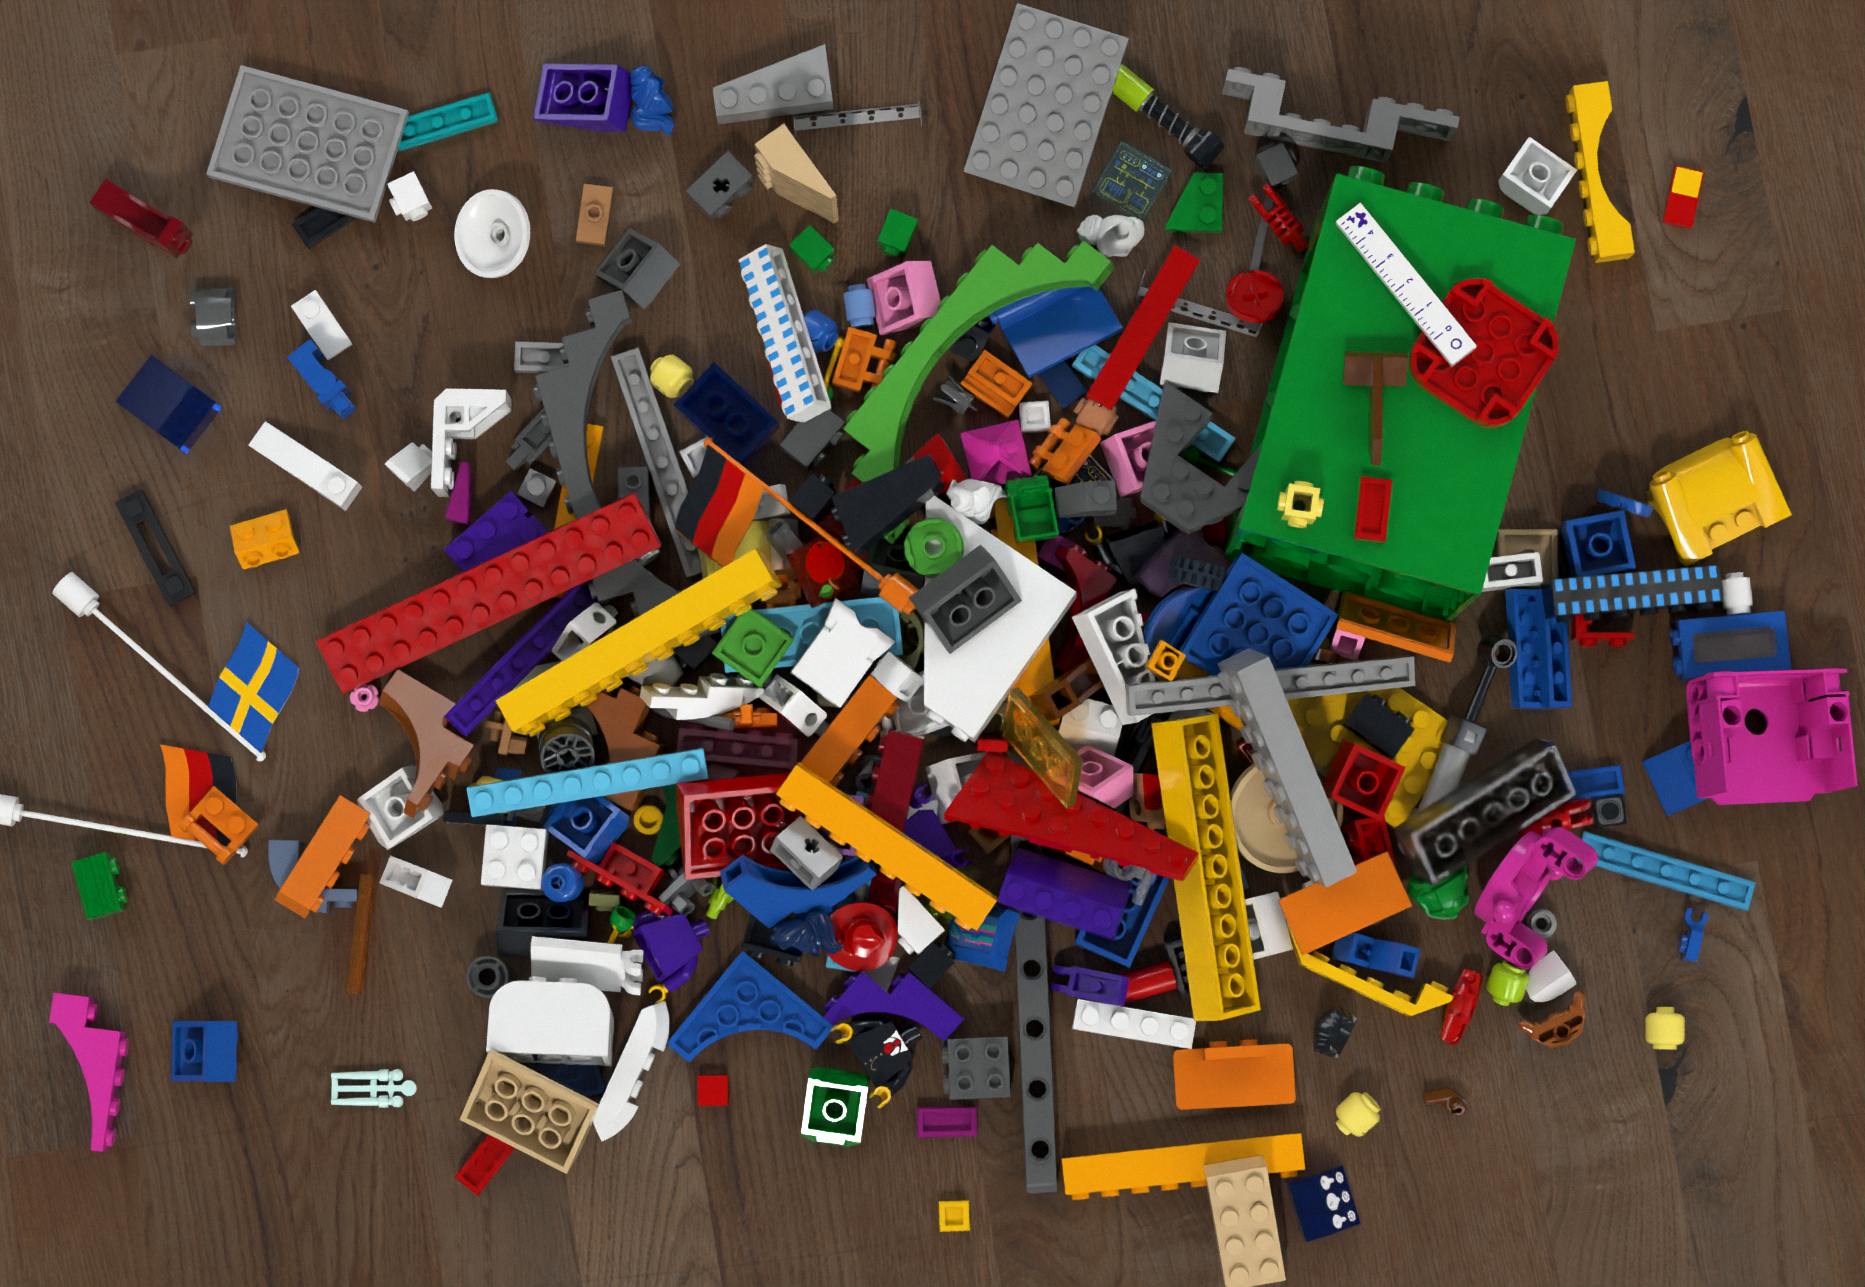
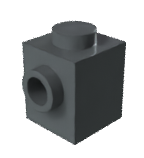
(1276, 165)

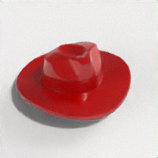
(867, 936)

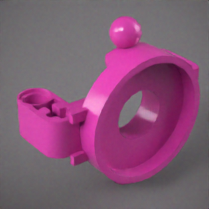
(1520, 883)

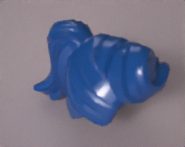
(651, 101)

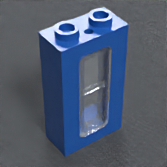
(1730, 644)

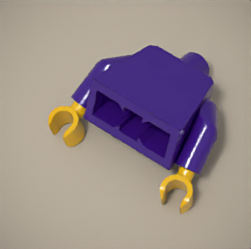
(668, 947)

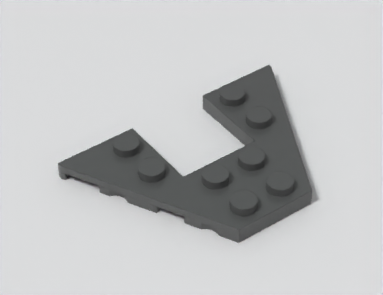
(1175, 486)

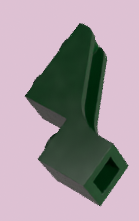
(669, 838)

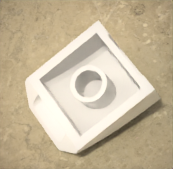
(387, 804)

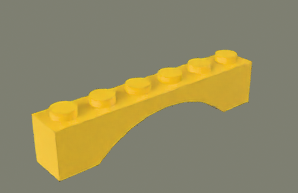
(1609, 231)

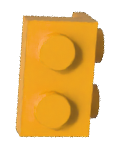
(263, 539)

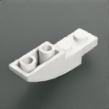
(710, 696)

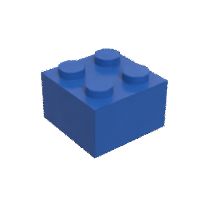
(1598, 545)

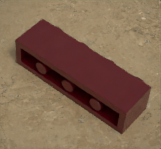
(895, 777)

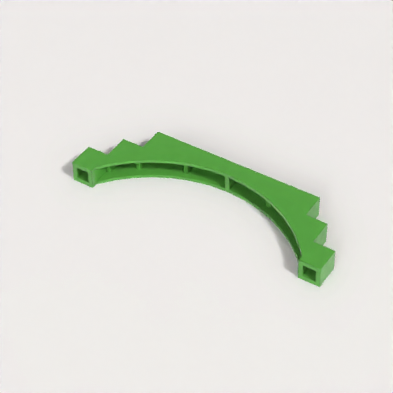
(985, 289)

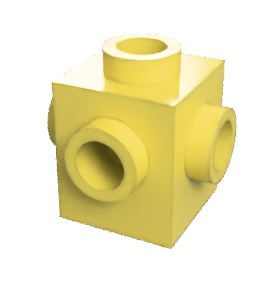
(1304, 493)

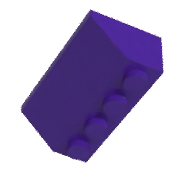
(1065, 894)

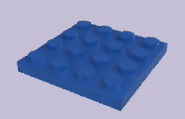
(1259, 614)

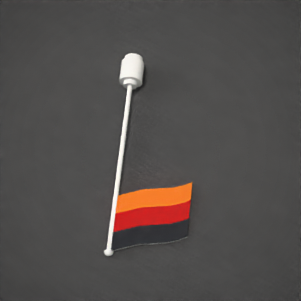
(188, 779)

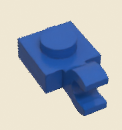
(1690, 944)

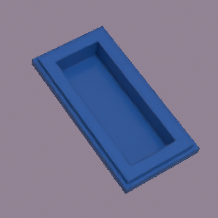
(1597, 782)

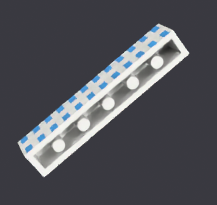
(784, 333)

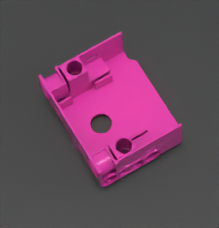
(1794, 753)

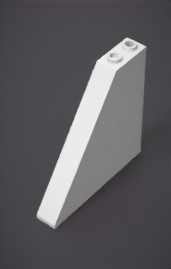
(978, 675)

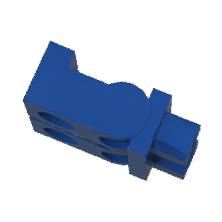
(330, 390)

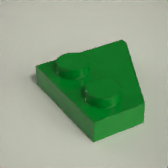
(1199, 205)

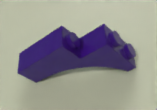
(908, 999)

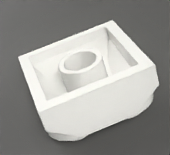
(1536, 177)

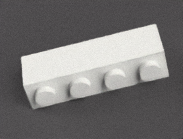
(1133, 1024)

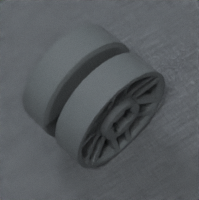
(566, 745)

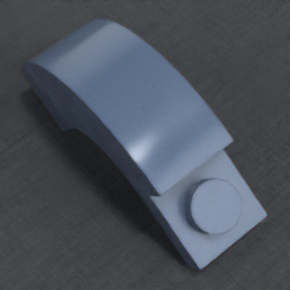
(283, 858)

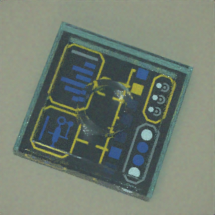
(1131, 181)

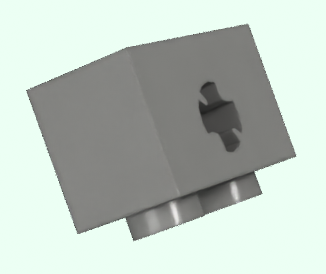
(810, 867)

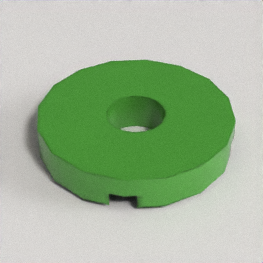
(921, 535)

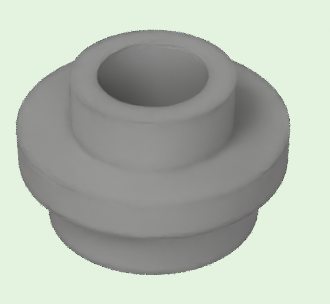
(1548, 916)

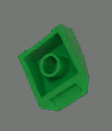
(835, 1106)

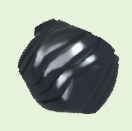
(1333, 1031)

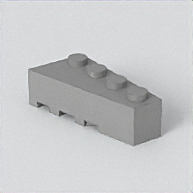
(781, 89)

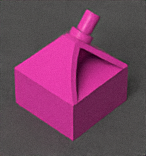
(996, 453)

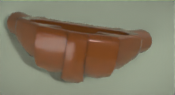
(1559, 1027)

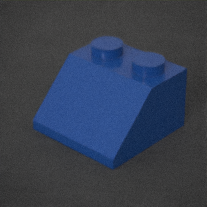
(1673, 778)
(204, 1051)

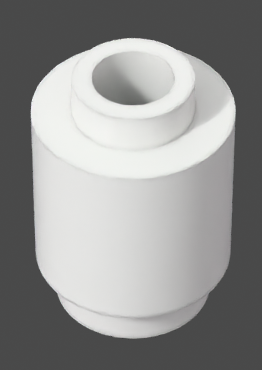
(1737, 594)

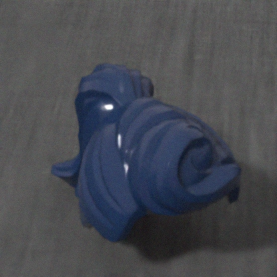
(807, 935)

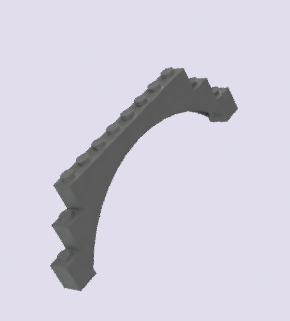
(566, 402)

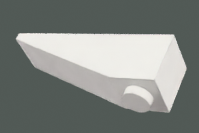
(305, 466)

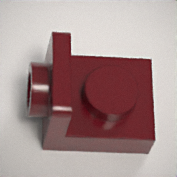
(885, 892)

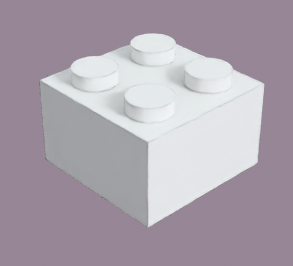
(514, 857)

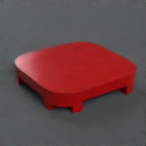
(1505, 367)

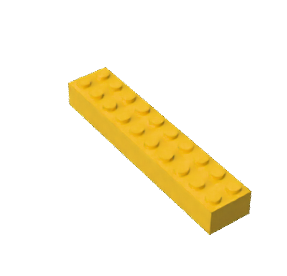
(639, 643)
(1212, 894)

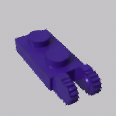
(1092, 985)

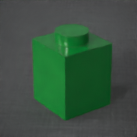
(897, 233)
(812, 250)

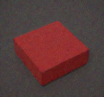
(712, 1090)

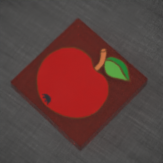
(821, 569)

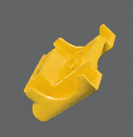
(1716, 495)

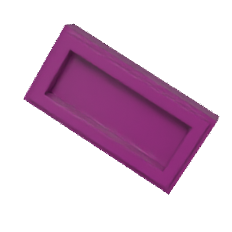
(947, 1121)

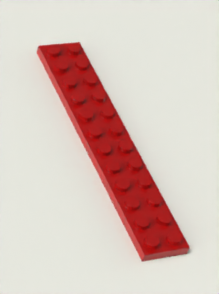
(489, 592)

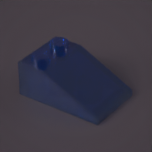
(169, 404)

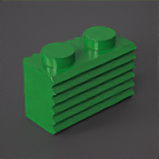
(99, 885)

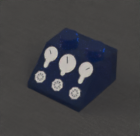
(1322, 1203)

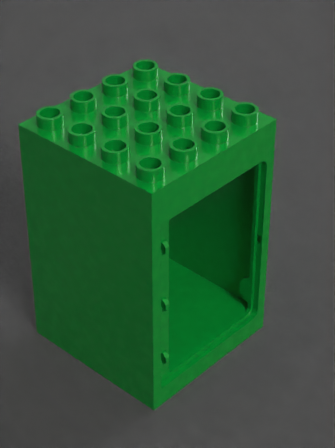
(1442, 467)

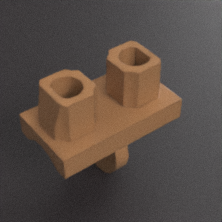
(509, 743)

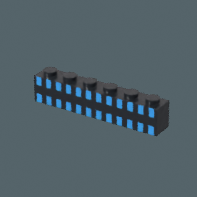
(1632, 592)

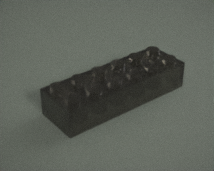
(1485, 811)

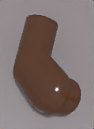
(1448, 1098)

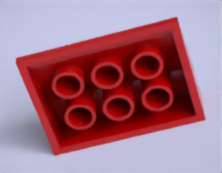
(730, 820)

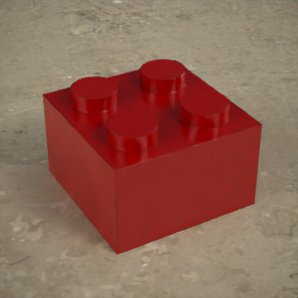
(1362, 780)

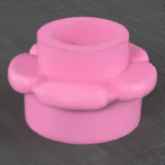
(371, 701)

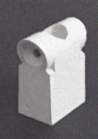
(840, 654)

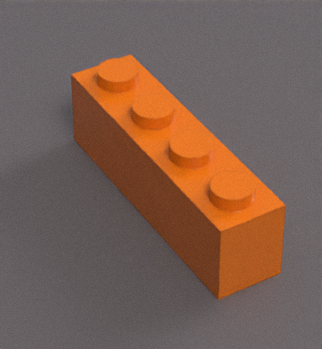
(850, 730)
(322, 857)

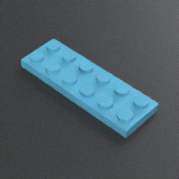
(806, 622)

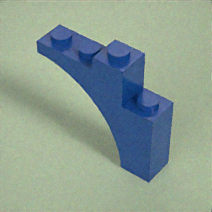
(776, 893)

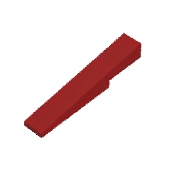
(1143, 328)

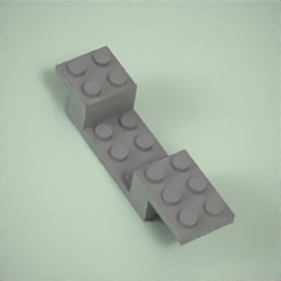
(1379, 130)

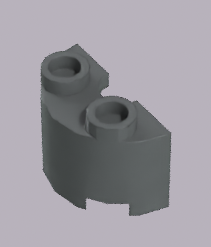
(214, 316)

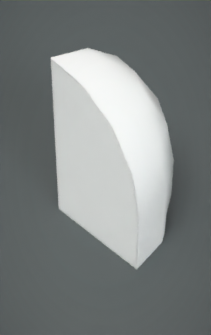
(1549, 978)

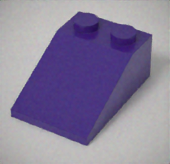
(584, 96)

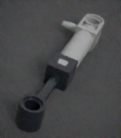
(1461, 734)

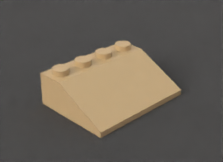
(793, 175)
(529, 1111)

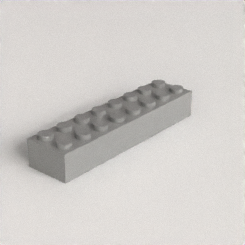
(1286, 767)

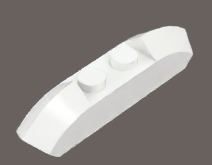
(614, 1108)

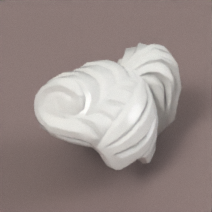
(1113, 234)
(974, 498)

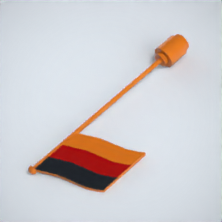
(725, 504)

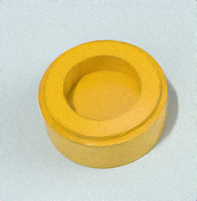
(648, 819)

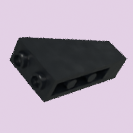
(885, 502)

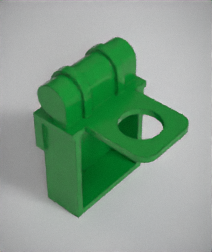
(1031, 509)

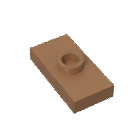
(594, 215)

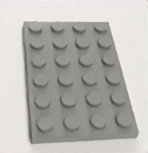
(1046, 105)
(307, 143)

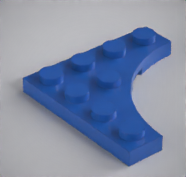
(745, 1001)

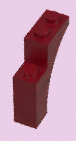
(142, 219)
(1092, 586)

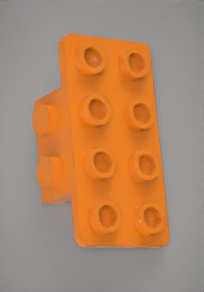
(1234, 1075)

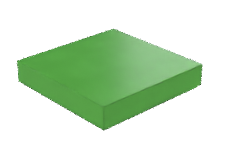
(753, 646)

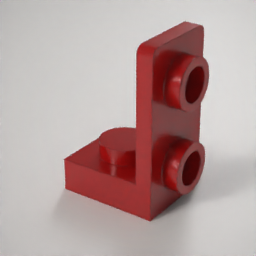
(1590, 639)

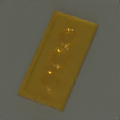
(1042, 747)

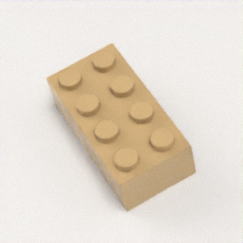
(1244, 1222)

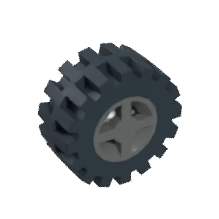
(1196, 573)

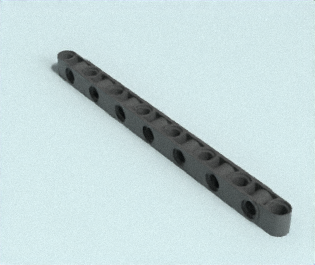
(1034, 1052)

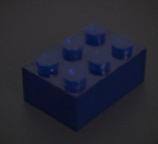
(727, 414)

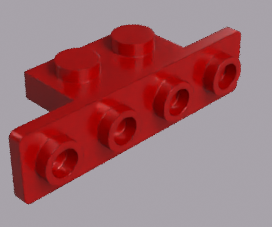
(629, 872)

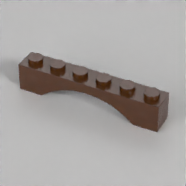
(1068, 690)

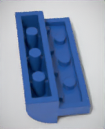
(1542, 668)

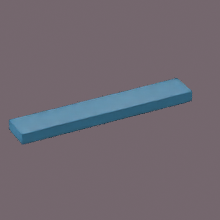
(1671, 872)

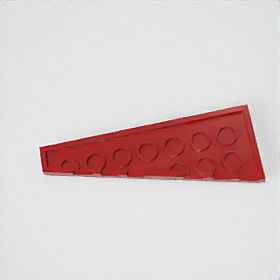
(1020, 804)

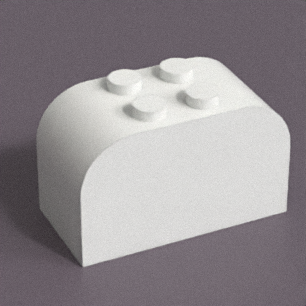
(552, 1019)

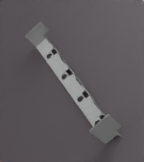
(857, 118)
(1206, 311)

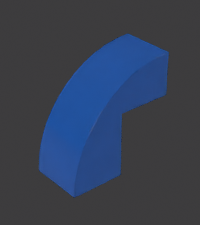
(1377, 954)

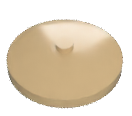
(1257, 829)

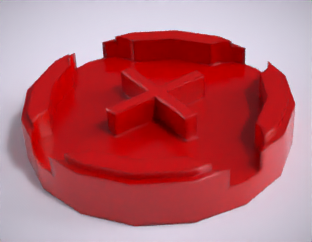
(1255, 296)

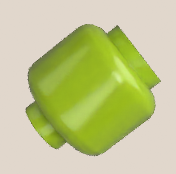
(1507, 983)

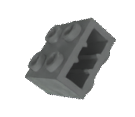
(976, 1068)

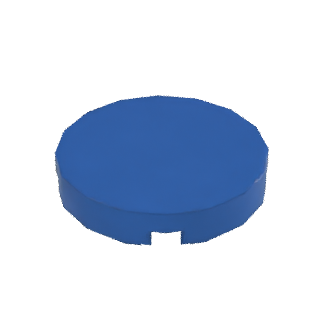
(1623, 502)

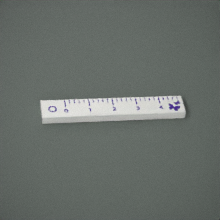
(1406, 284)

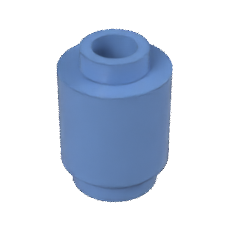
(859, 306)

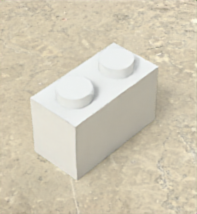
(1513, 572)

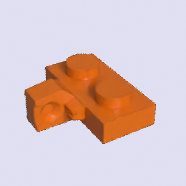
(747, 718)

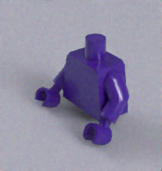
(928, 831)

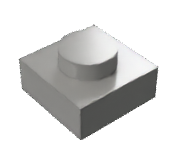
(537, 488)

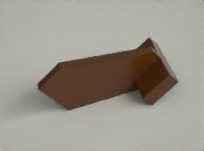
(1375, 371)

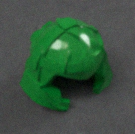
(1444, 898)

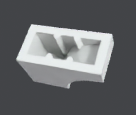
(415, 881)

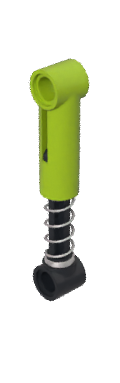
(1199, 145)

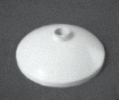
(481, 231)

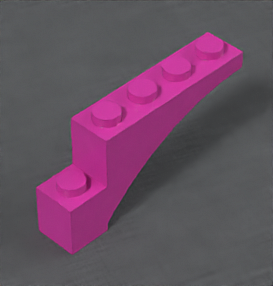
(99, 1057)

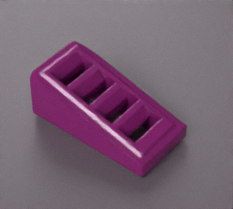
(460, 501)

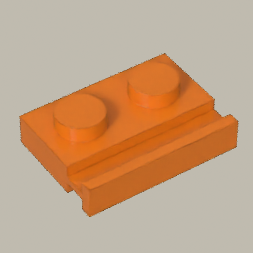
(996, 384)

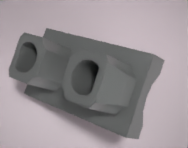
(679, 891)

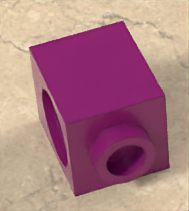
(1047, 552)

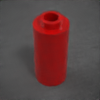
(1150, 981)

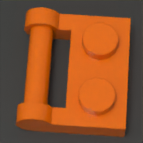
(226, 818)

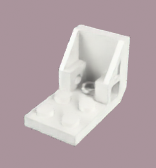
(478, 413)

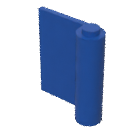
(1055, 325)

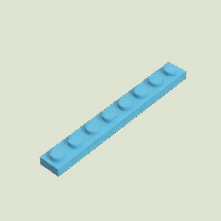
(587, 782)

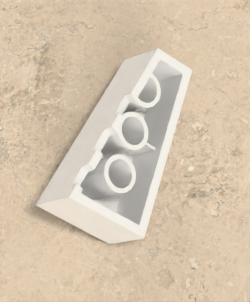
(1116, 647)

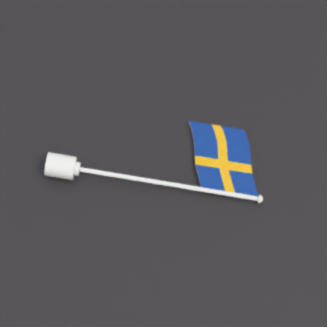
(247, 691)

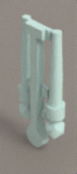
(407, 1088)

